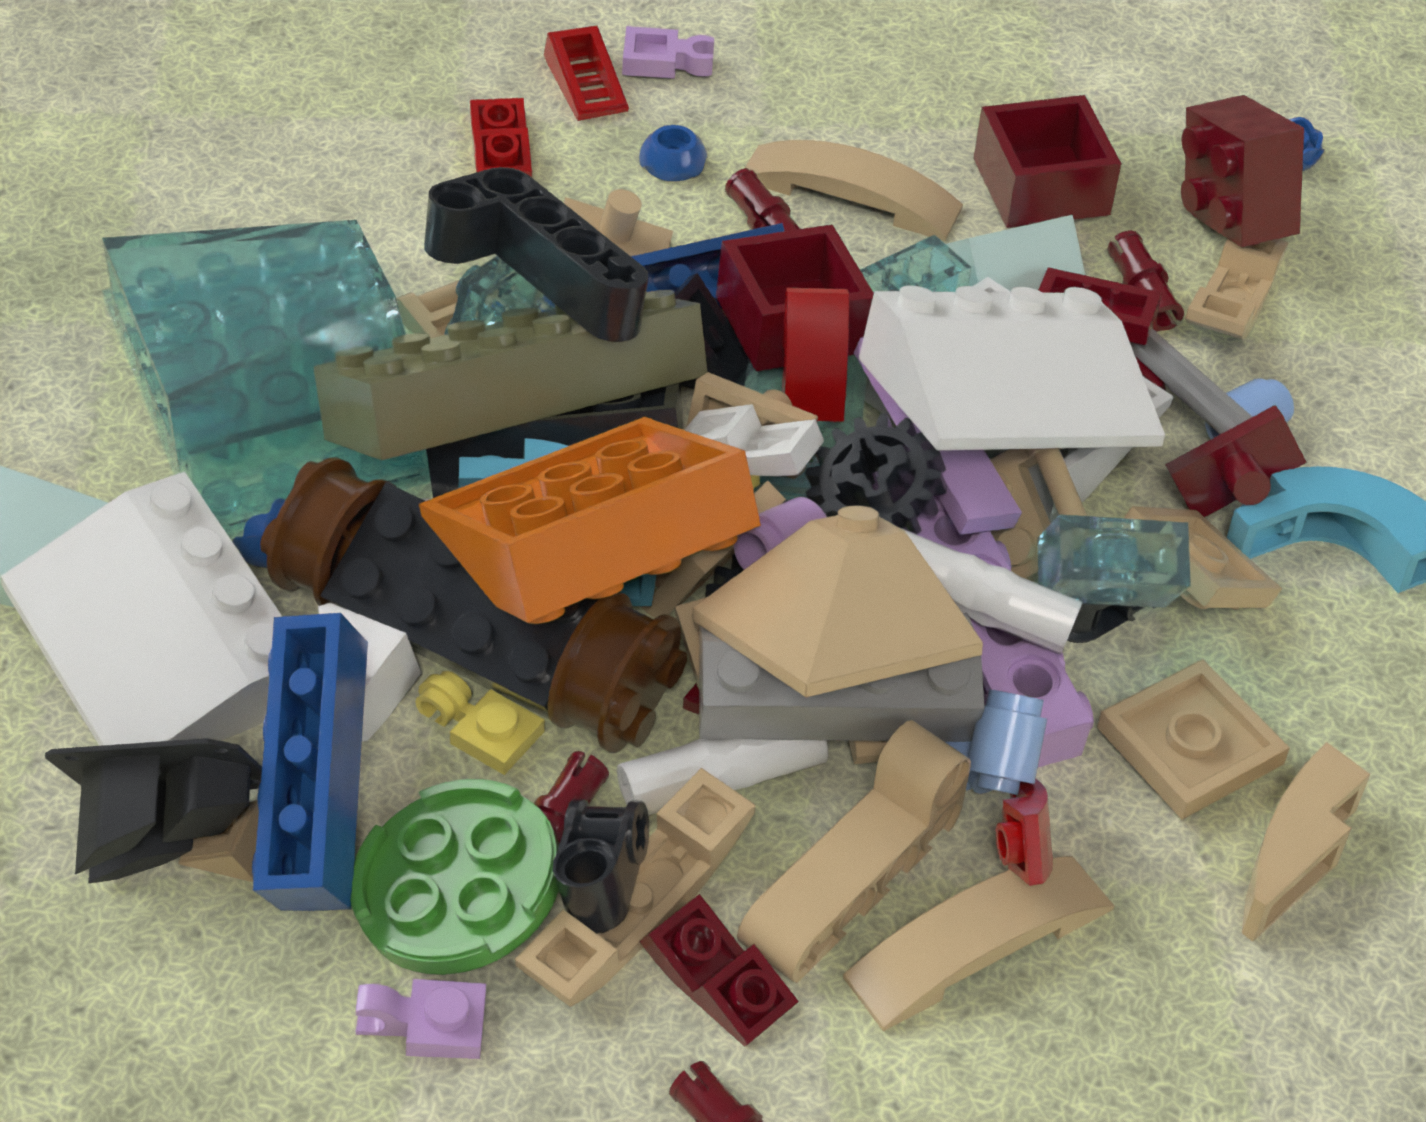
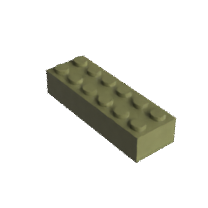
(499, 375)

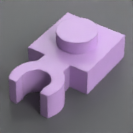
(660, 52)

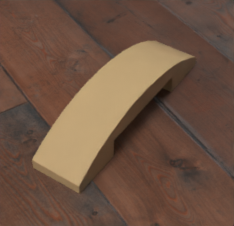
(858, 177)
(1237, 288)
(682, 854)
(969, 934)

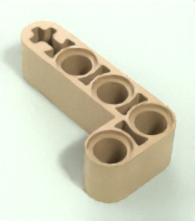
(846, 872)

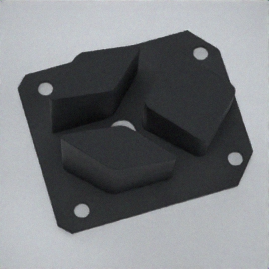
(153, 799)

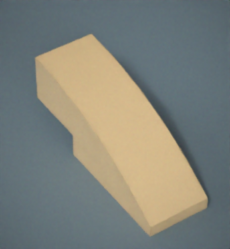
(1303, 836)

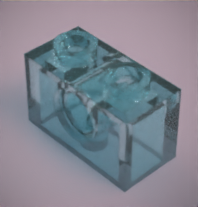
(1115, 560)

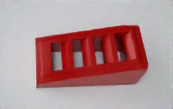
(578, 45)

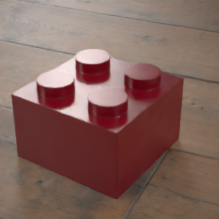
(1046, 160)
(1243, 170)
(760, 269)

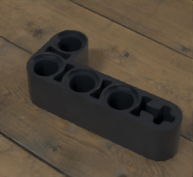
(543, 242)

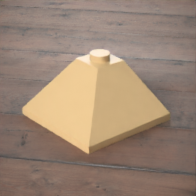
(840, 607)

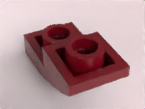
(716, 973)

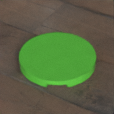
(456, 877)

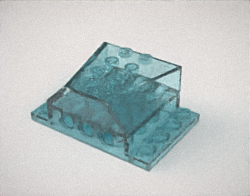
(228, 346)

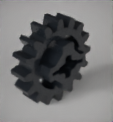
(906, 467)

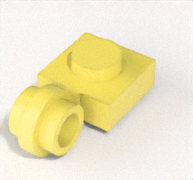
(490, 731)

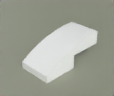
(769, 448)

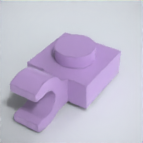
(436, 1020)

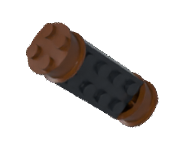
(382, 560)

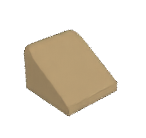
(230, 851)

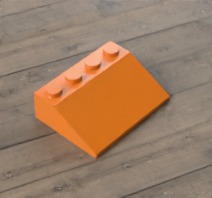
(595, 516)

